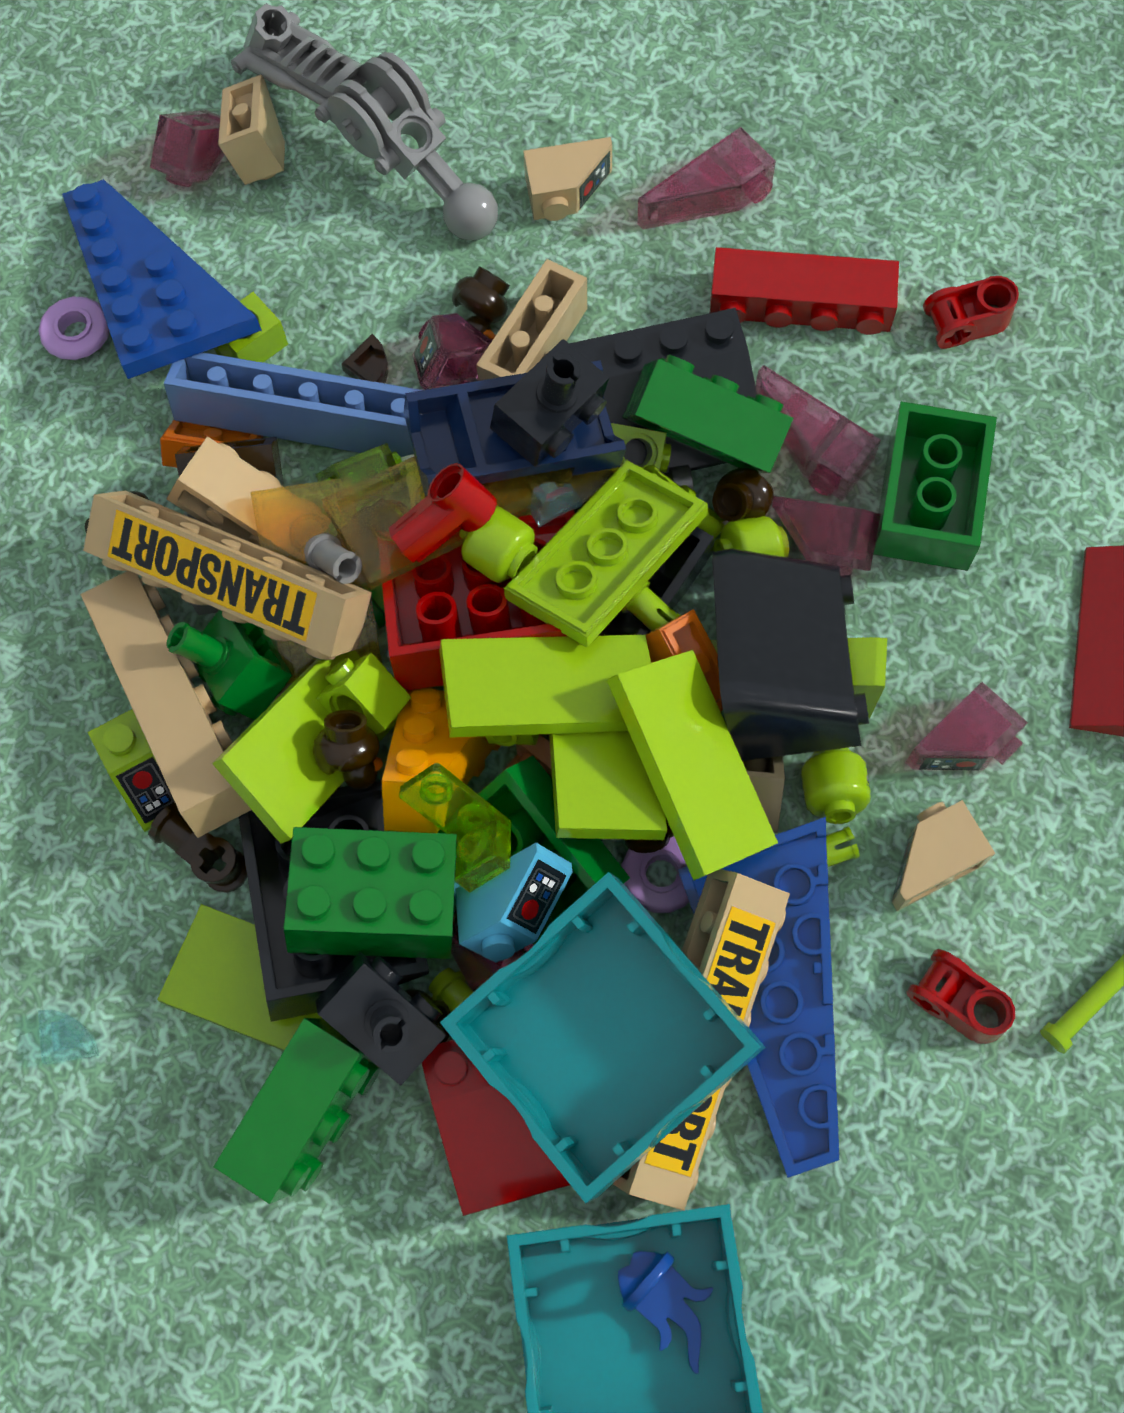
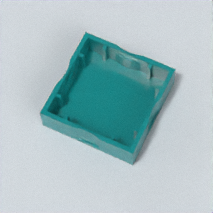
(602, 1037)
(599, 1357)

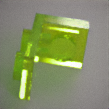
(457, 809)

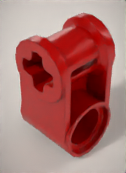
(965, 312)
(959, 996)

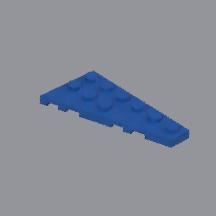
(148, 287)
(794, 1000)

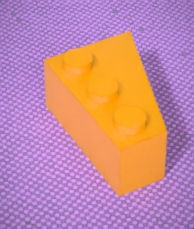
(416, 744)

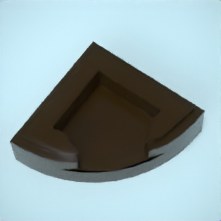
(367, 362)

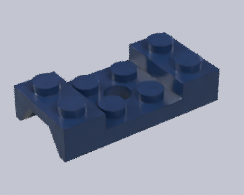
(454, 427)

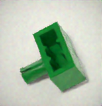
(234, 662)

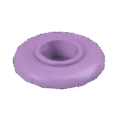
(65, 313)
(650, 896)

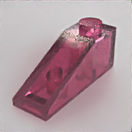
(711, 184)
(821, 441)

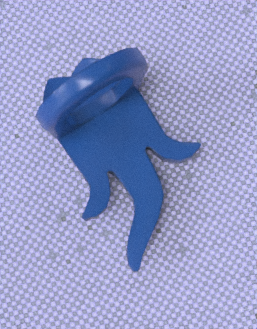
(659, 1294)

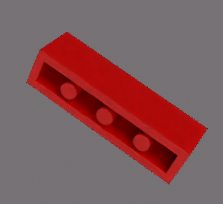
(806, 289)

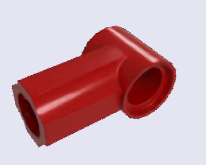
(452, 504)

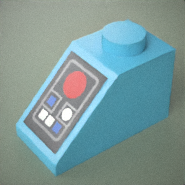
(513, 905)

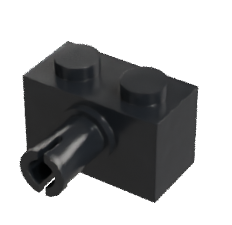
(550, 404)
(381, 1016)

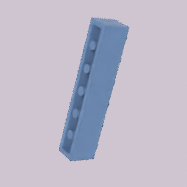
(288, 403)

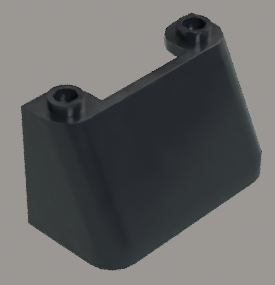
(784, 655)

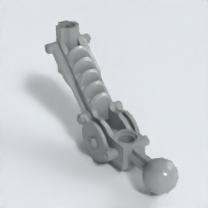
(359, 104)

